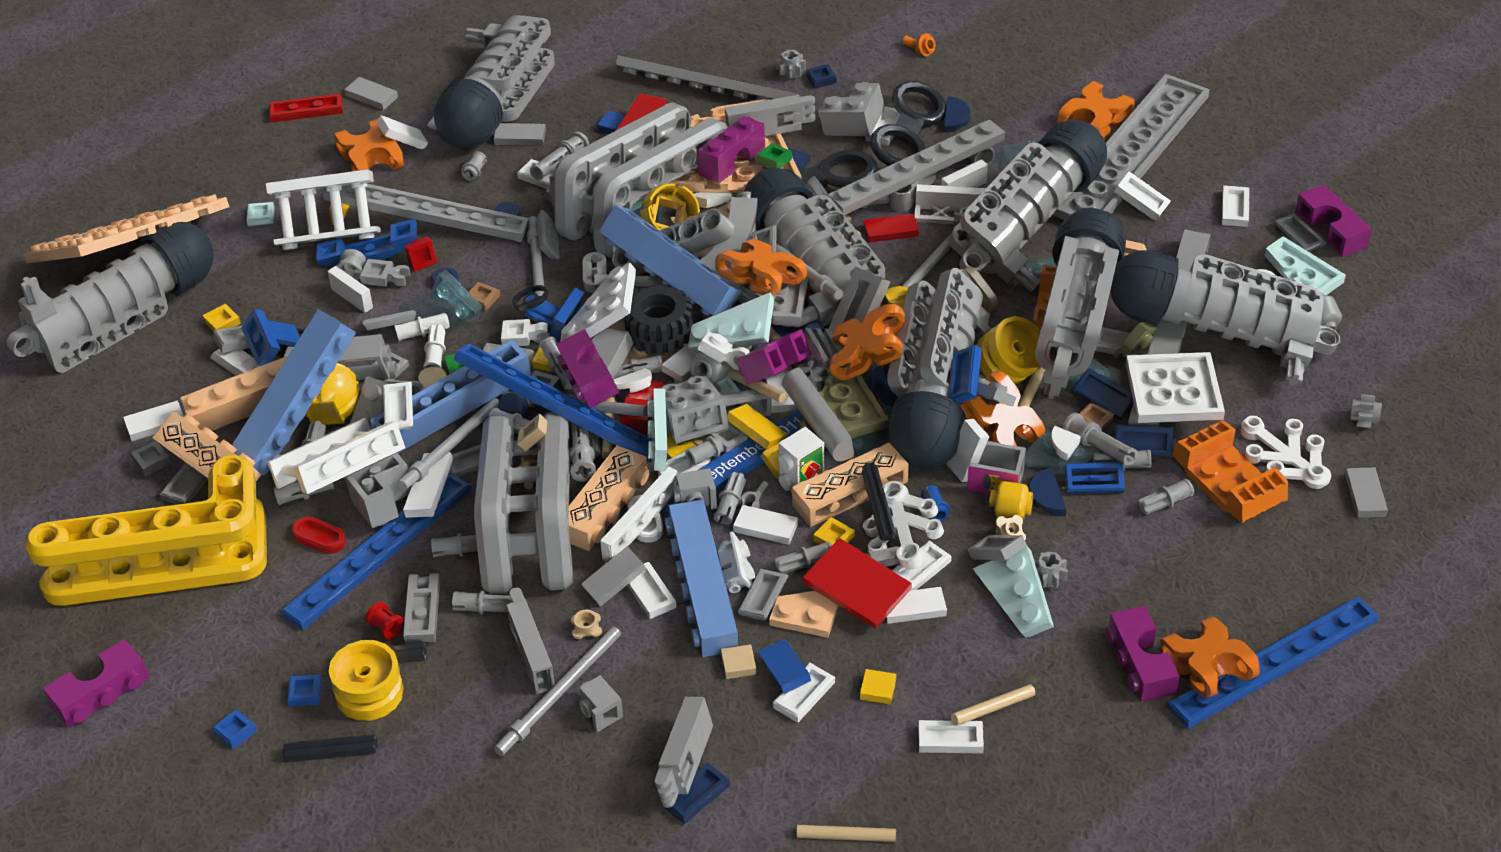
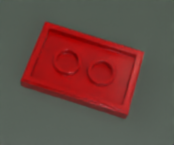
(857, 583)

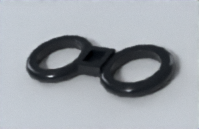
(909, 122)
(825, 177)

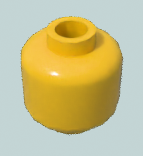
(1011, 500)

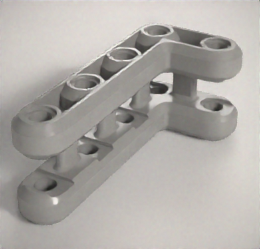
(625, 169)
(549, 502)

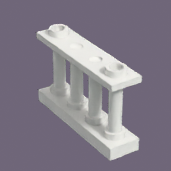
(333, 185)
(336, 455)

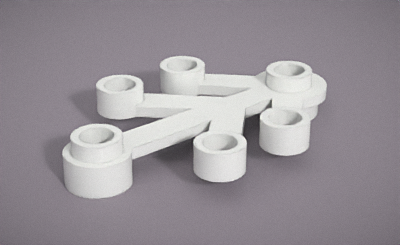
(1312, 472)
(909, 552)

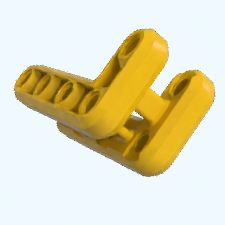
(157, 546)

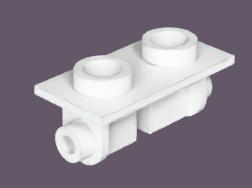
(735, 554)

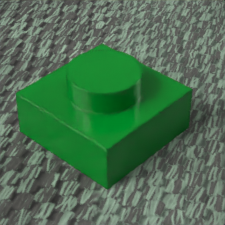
(774, 156)

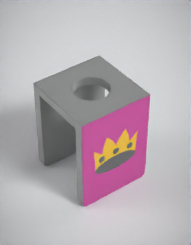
(997, 464)

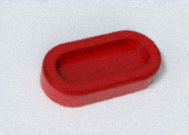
(319, 535)

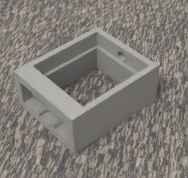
(370, 348)

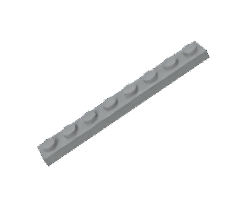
(698, 80)
(917, 166)
(438, 211)

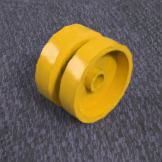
(1010, 349)
(366, 680)

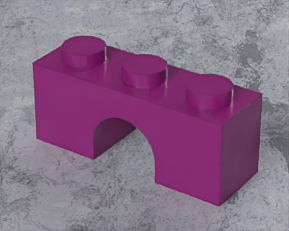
(718, 155)
(1346, 229)
(773, 357)
(586, 368)
(1148, 674)
(77, 699)

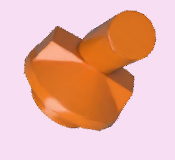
(924, 45)

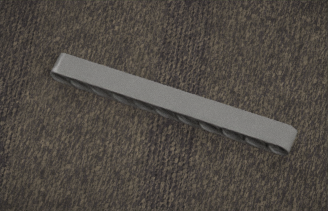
(1169, 335)

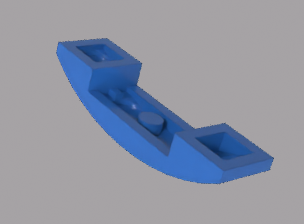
(374, 248)

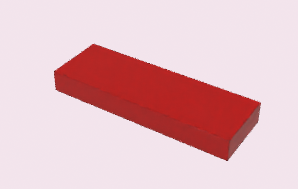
(305, 108)

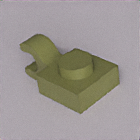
(1137, 339)

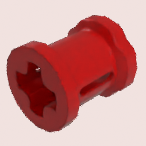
(384, 620)

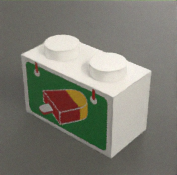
(800, 458)

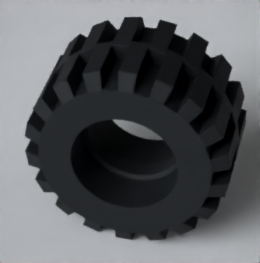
(659, 319)

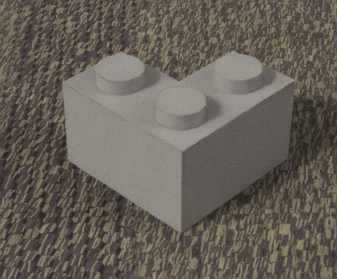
(852, 114)
(376, 489)

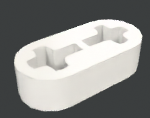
(589, 272)

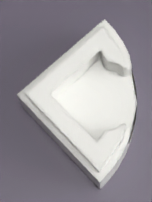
(1064, 442)

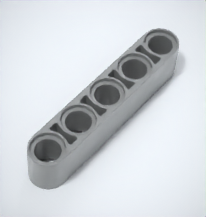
(691, 234)

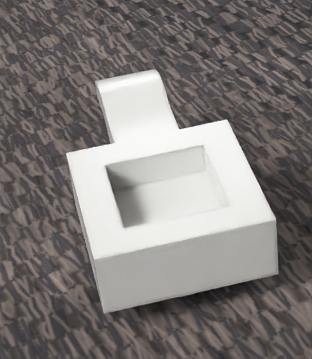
(523, 331)
(720, 350)

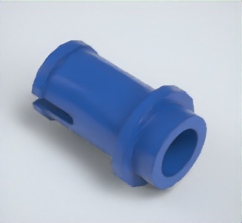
(943, 507)

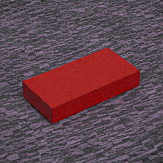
(891, 228)

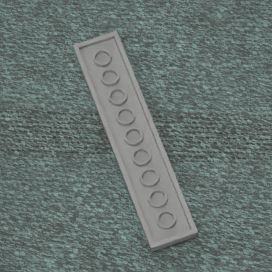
(1139, 142)

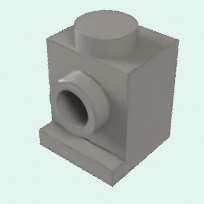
(695, 486)
(600, 703)

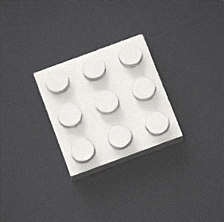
(1174, 387)

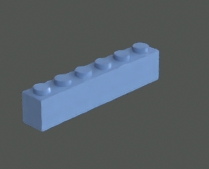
(669, 261)
(293, 390)
(455, 396)
(702, 578)

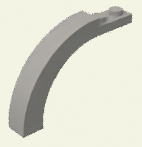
(743, 216)

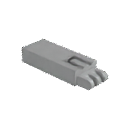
(767, 111)
(860, 297)
(612, 348)
(529, 643)
(683, 750)

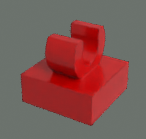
(420, 253)

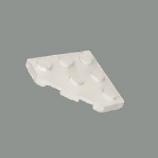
(606, 305)

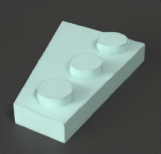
(1303, 267)
(740, 325)
(657, 430)
(1018, 591)

